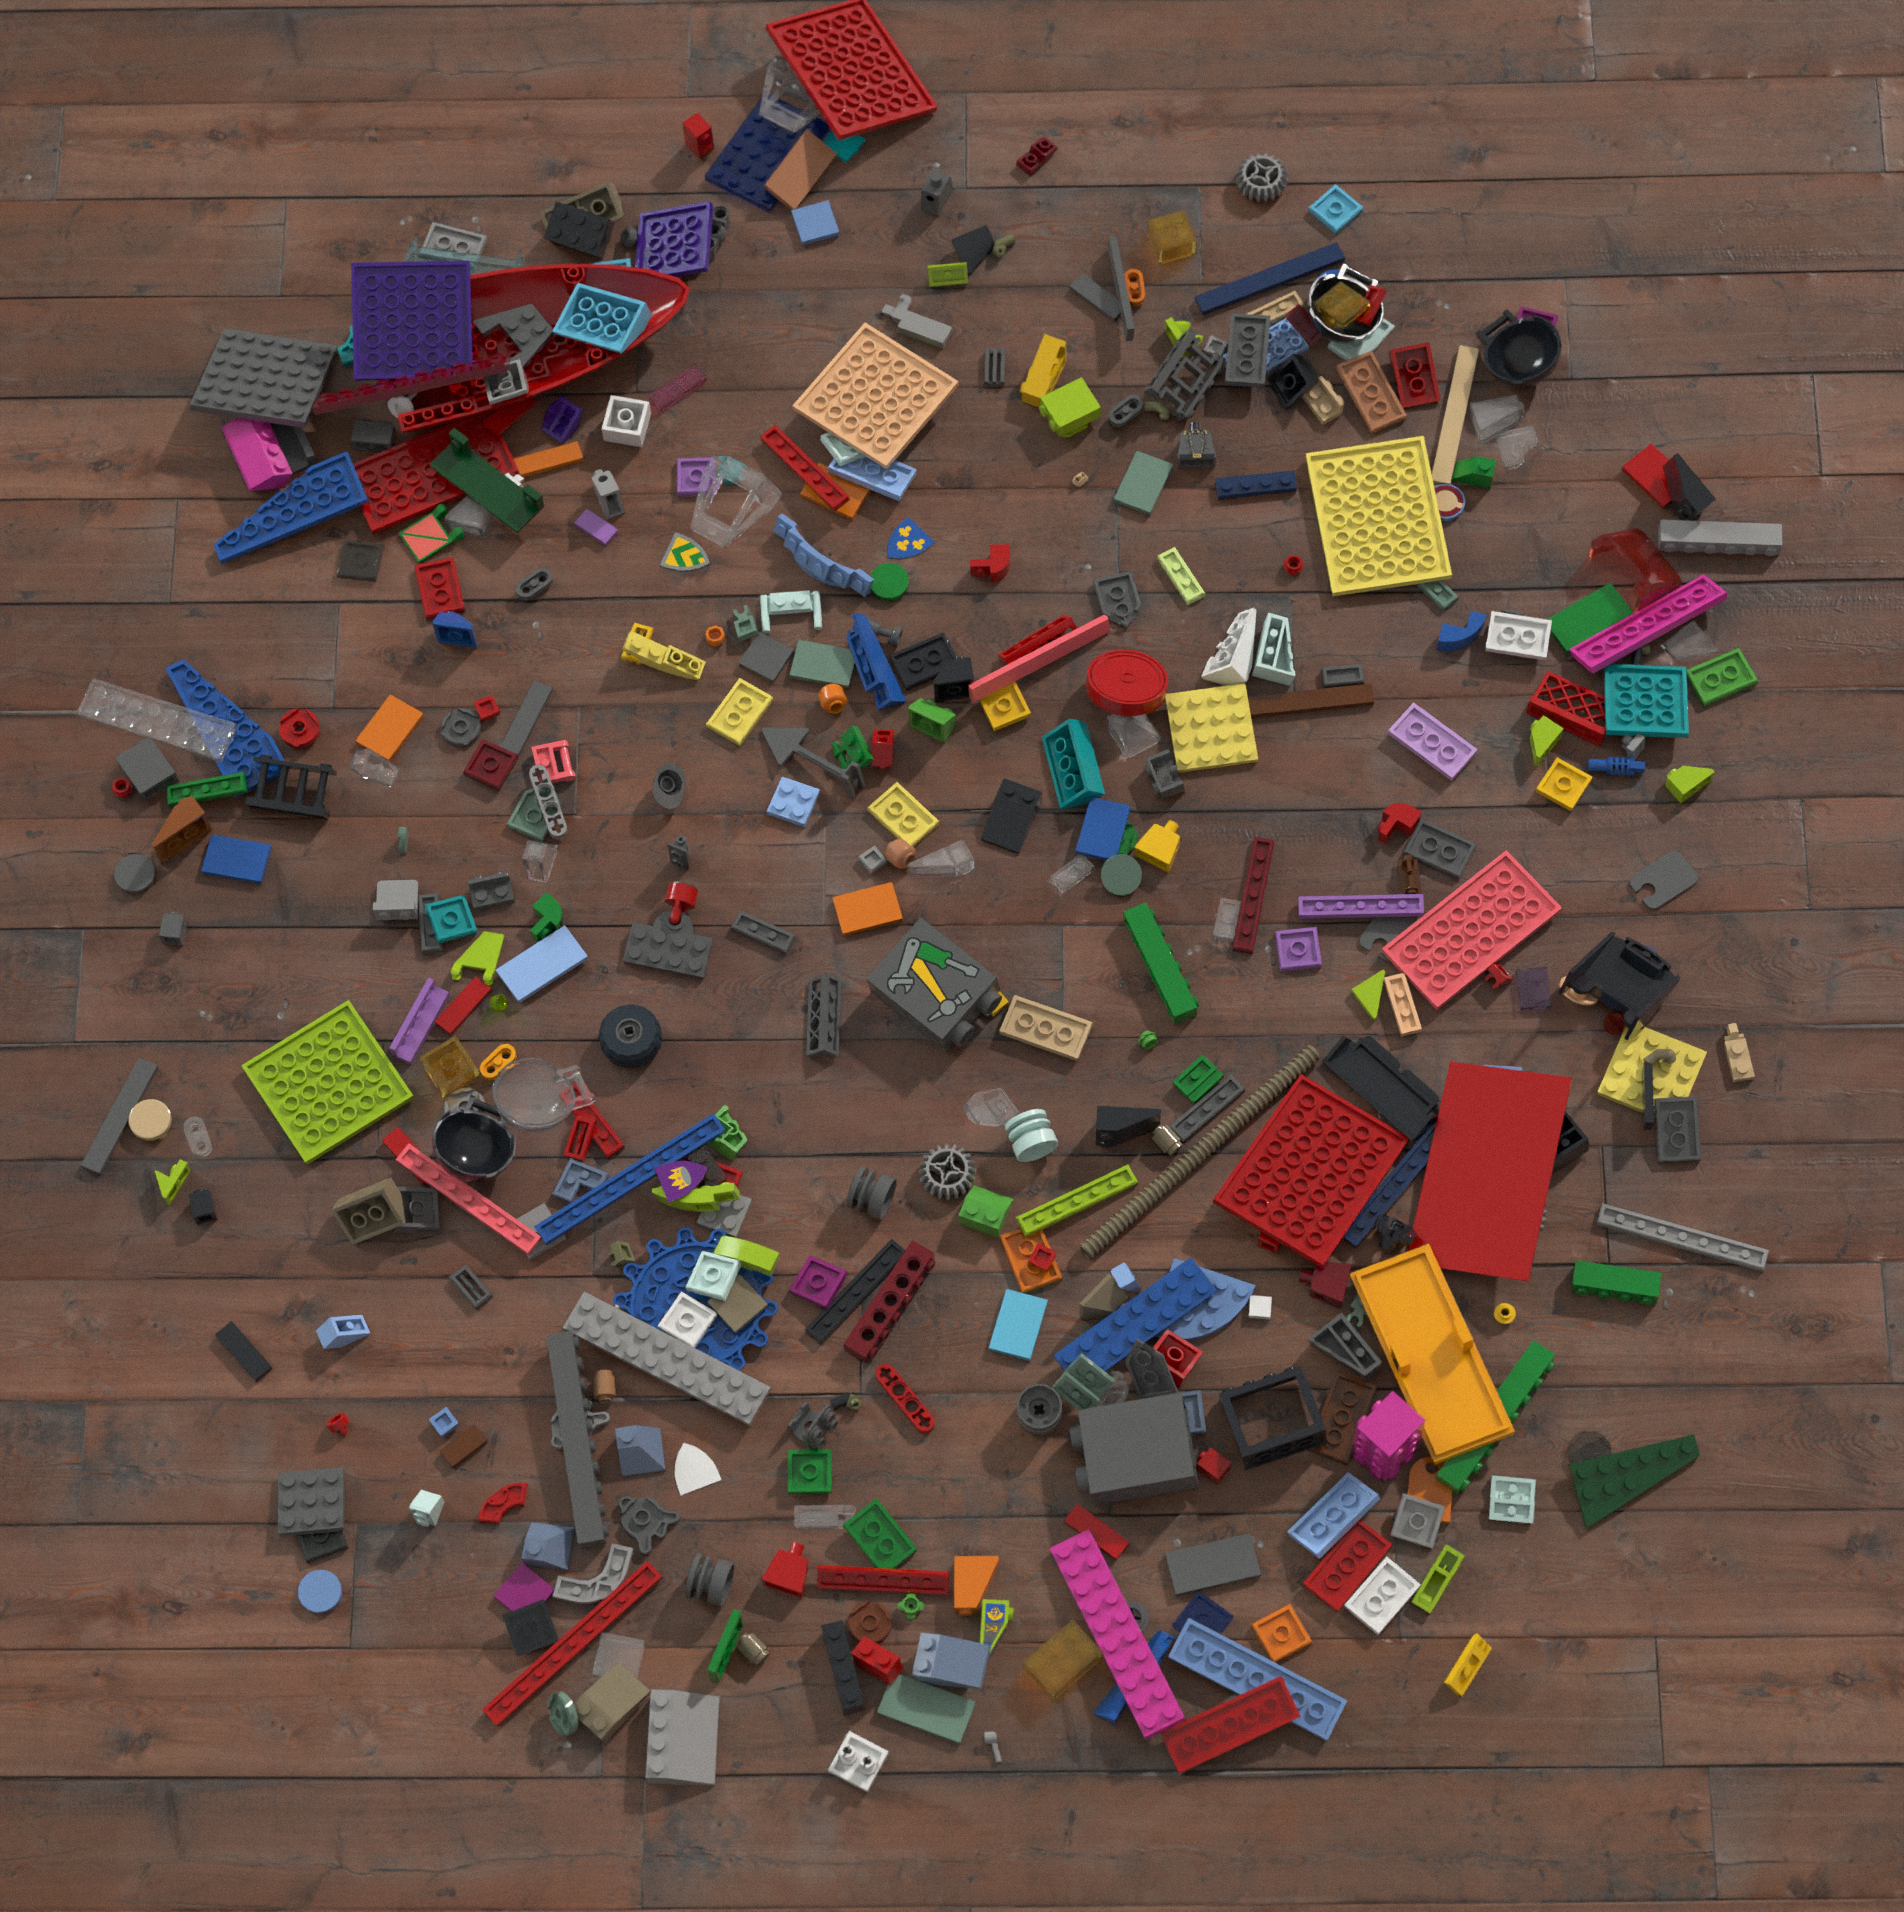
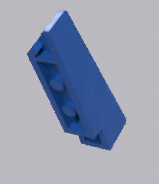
(873, 665)
(1114, 1702)

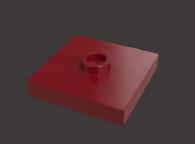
(490, 764)

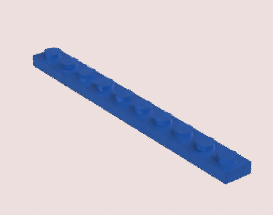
(628, 1179)

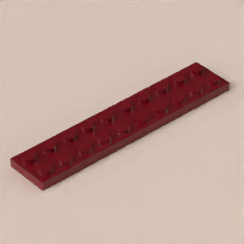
(403, 385)

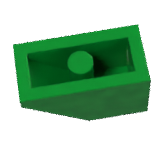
(1475, 471)

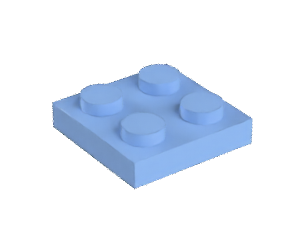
(793, 802)

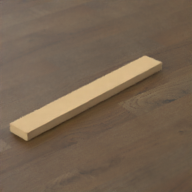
(1454, 415)

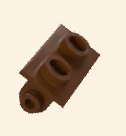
(1409, 875)

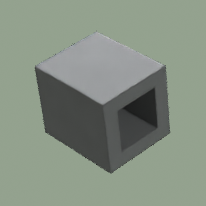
(173, 929)

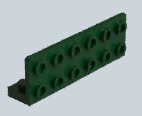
(487, 484)

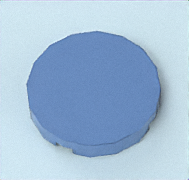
(320, 1591)

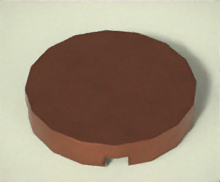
(871, 1621)

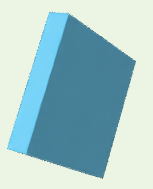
(1335, 209)

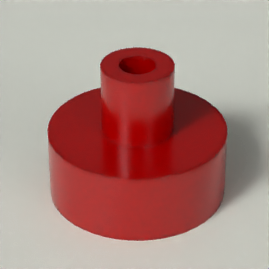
(338, 1423)

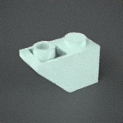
(426, 1508)

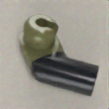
(1637, 654)
(847, 1400)

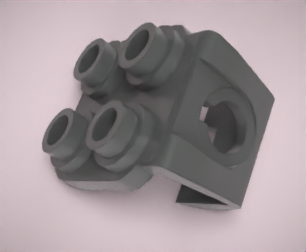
(822, 1423)

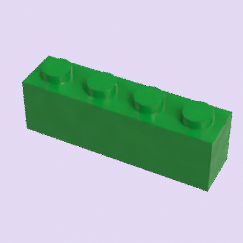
(1615, 1282)

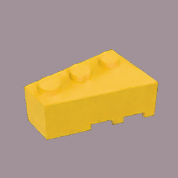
(1044, 370)

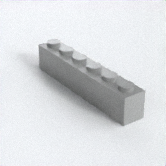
(1720, 537)

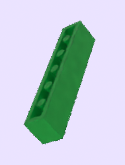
(1160, 963)

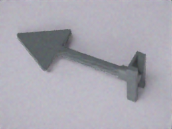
(788, 740)

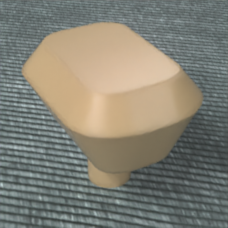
(1080, 479)

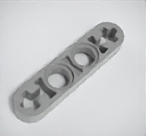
(547, 802)

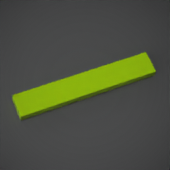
(1076, 1201)

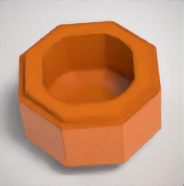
(715, 636)

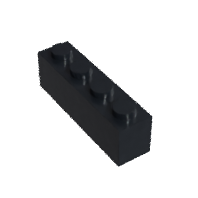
(843, 1668)

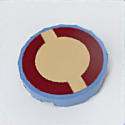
(1449, 501)

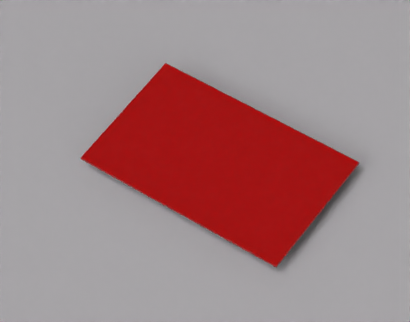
(1490, 1169)

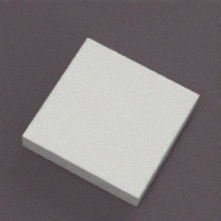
(687, 1320)

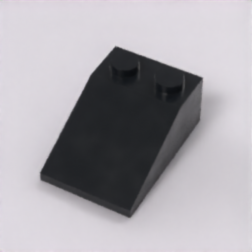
(1686, 490)
(1012, 815)
(1124, 1124)

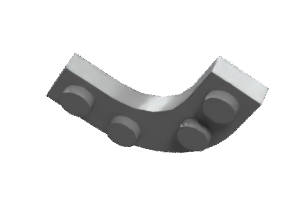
(603, 1585)

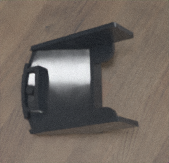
(1623, 978)

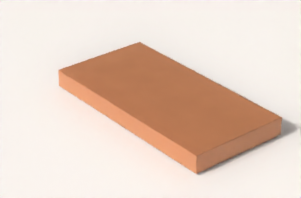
(800, 170)
(1371, 392)

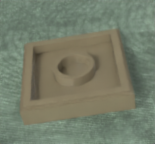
(740, 1305)

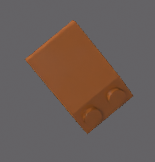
(182, 828)

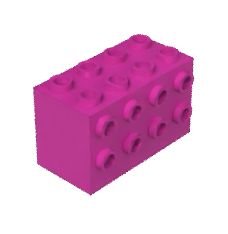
(1387, 1437)

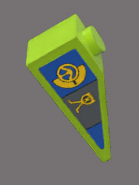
(994, 1622)

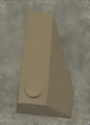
(599, 200)

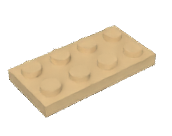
(1046, 1028)

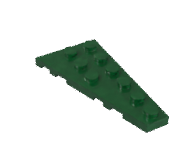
(1616, 1478)

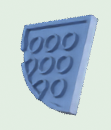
(1214, 1312)

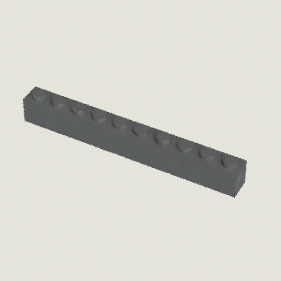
(576, 1439)

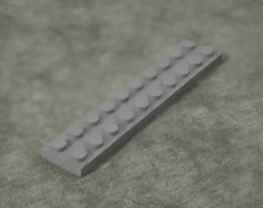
(667, 1358)

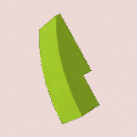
(749, 1254)
(1438, 1578)

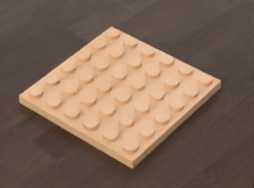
(875, 395)

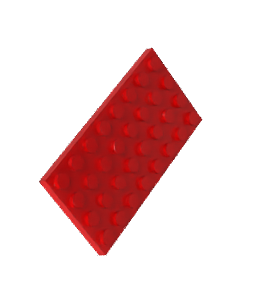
(404, 484)

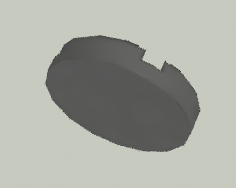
(461, 727)
(135, 873)

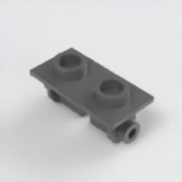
(679, 852)

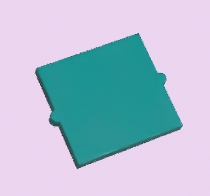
(846, 147)

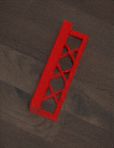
(1037, 638)

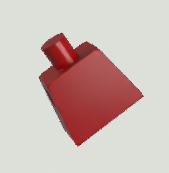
(788, 1571)

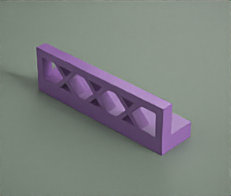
(419, 1022)

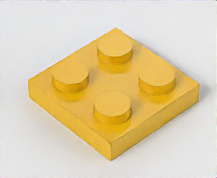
(1005, 707)
(1564, 784)

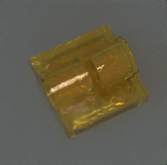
(1340, 305)

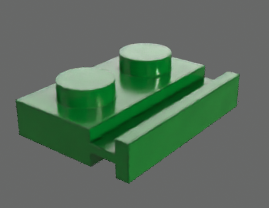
(1198, 1079)

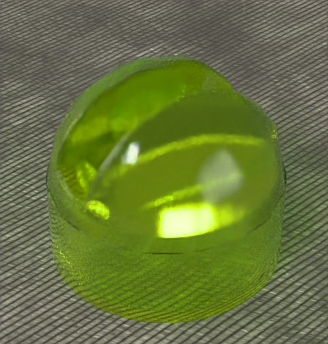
(498, 1006)

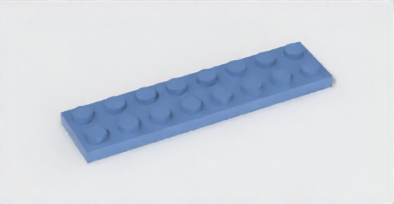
(1244, 1670)

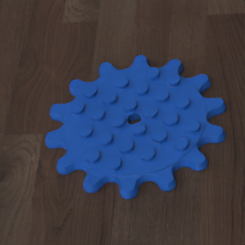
(667, 1274)

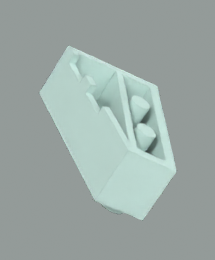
(1274, 653)

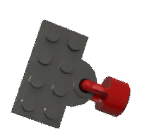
(671, 940)

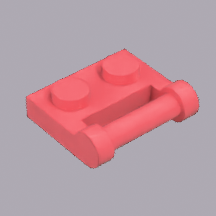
(545, 756)

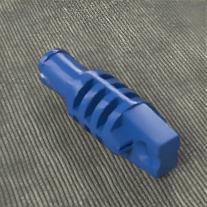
(1616, 766)

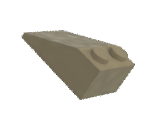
(610, 1701)

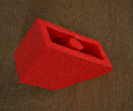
(883, 748)

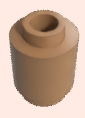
(604, 1386)

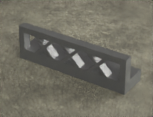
(827, 1014)

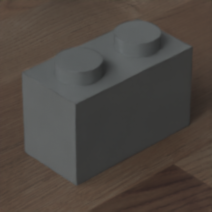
(373, 436)

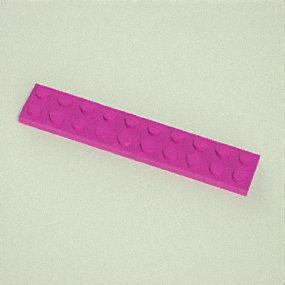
(1117, 1634)

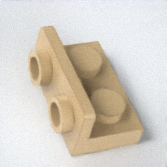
(1324, 401)

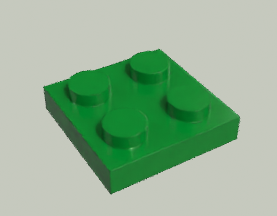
(810, 1471)

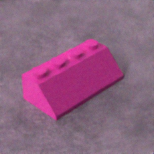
(257, 454)

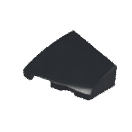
(973, 247)

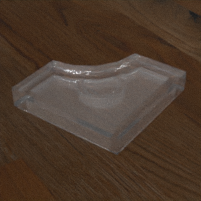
(1514, 445)

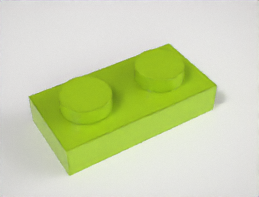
(947, 274)

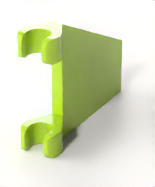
(482, 956)

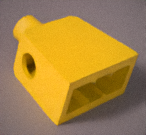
(1159, 845)

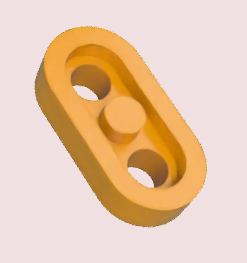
(496, 1061)

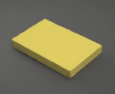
(739, 712)
(903, 815)

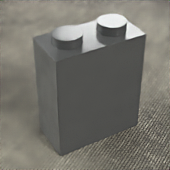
(146, 769)

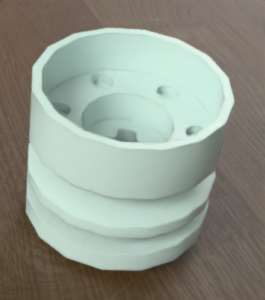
(1031, 1135)

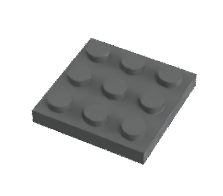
(311, 1501)

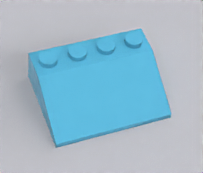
(602, 318)

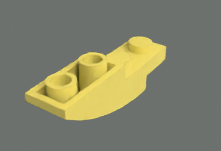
(663, 658)

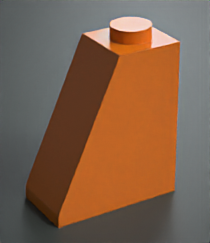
(972, 1582)

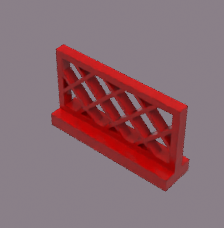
(1567, 719)

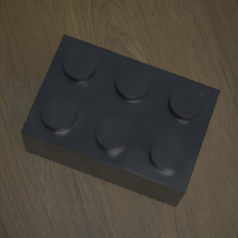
(579, 230)

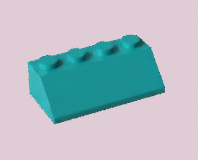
(1073, 764)

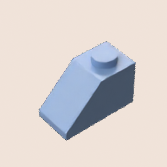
(342, 1331)

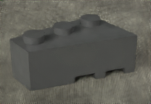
(1347, 1347)

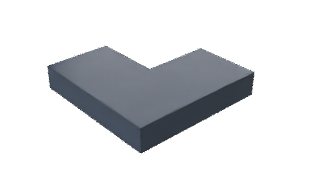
(577, 1176)

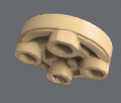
(150, 1120)

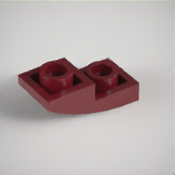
(1037, 156)

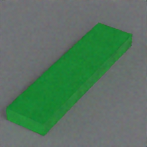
(208, 788)

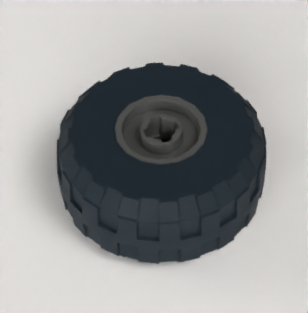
(630, 1036)

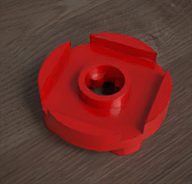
(302, 718)

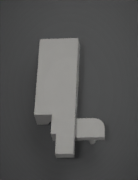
(917, 325)

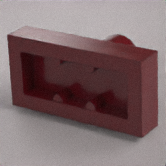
(1301, 322)

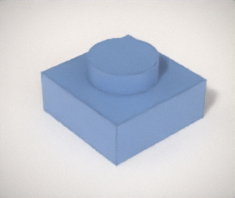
(444, 1422)

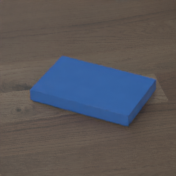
(1102, 829)
(236, 859)

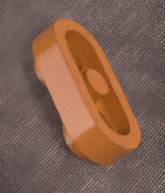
(1136, 288)

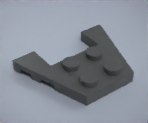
(523, 326)

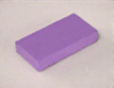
(596, 527)

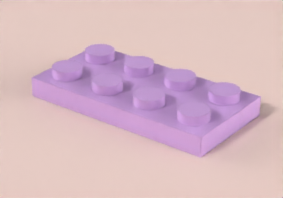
(1432, 741)

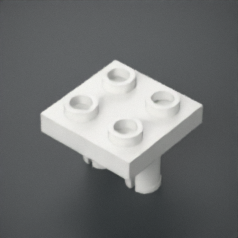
(858, 1761)

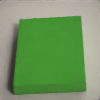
(1721, 677)

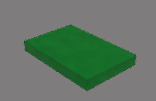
(879, 1536)
(725, 1646)

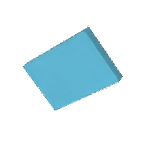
(1018, 1325)

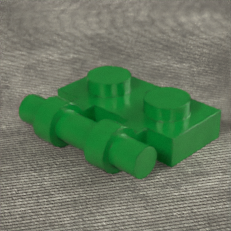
(855, 747)

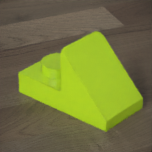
(170, 1185)

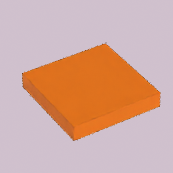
(1281, 1633)

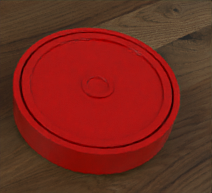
(1126, 682)

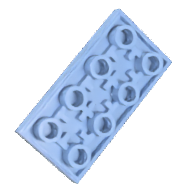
(1282, 344)
(542, 964)

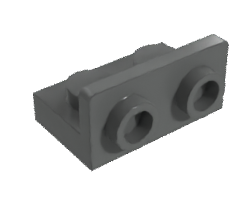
(491, 890)

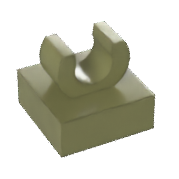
(622, 1253)

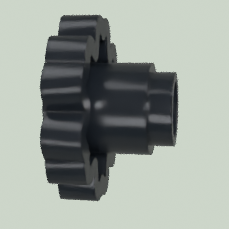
(1393, 1233)

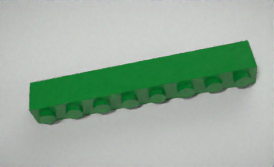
(1513, 1394)

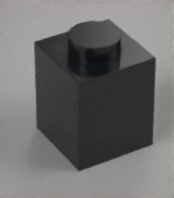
(202, 1206)

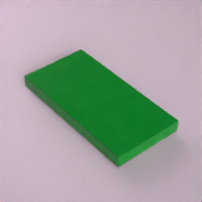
(1588, 617)

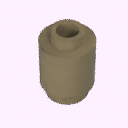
(1167, 1140)
(753, 1649)

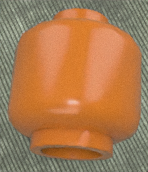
(832, 698)

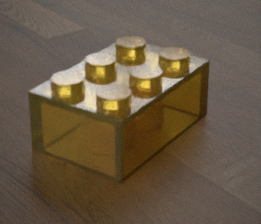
(1062, 1660)

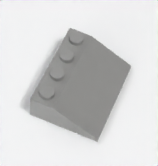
(682, 1738)

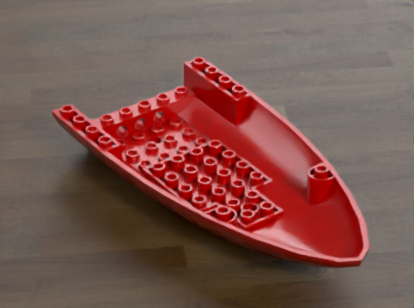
(557, 363)

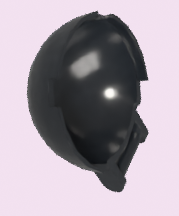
(1353, 331)
(1522, 350)
(473, 1143)

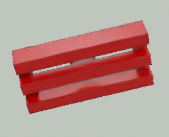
(1375, 296)
(592, 1124)

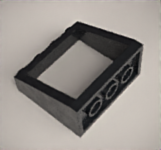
(1283, 1445)

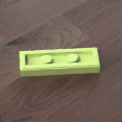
(1181, 576)

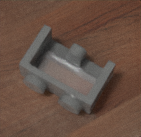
(1164, 774)

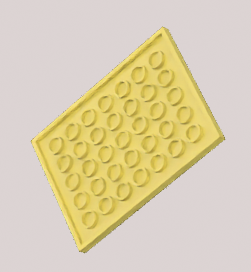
(1378, 516)

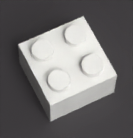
(626, 421)

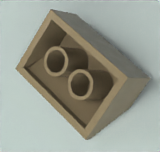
(370, 1211)

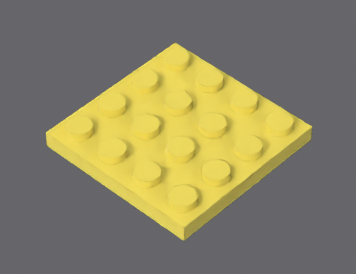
(1211, 728)
(1624, 1074)

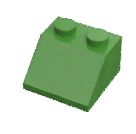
(931, 719)
(985, 1211)

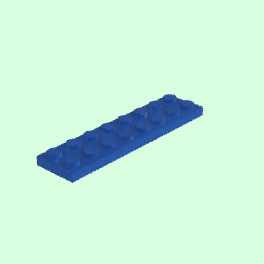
(1141, 1317)

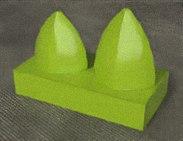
(1175, 330)

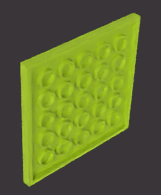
(327, 1082)

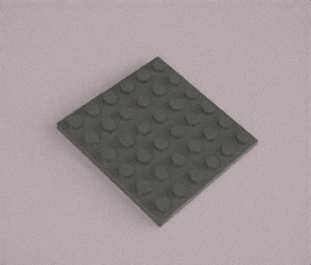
(264, 378)

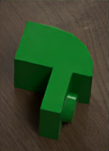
(550, 917)

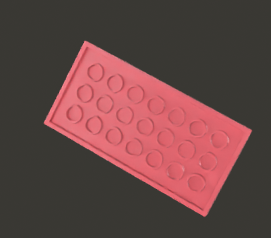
(1471, 929)

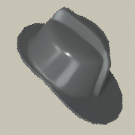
(669, 786)

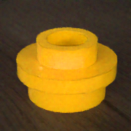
(1504, 1319)

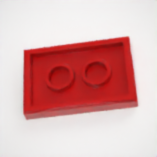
(1648, 474)
(439, 587)

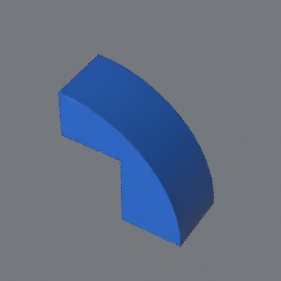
(1456, 637)

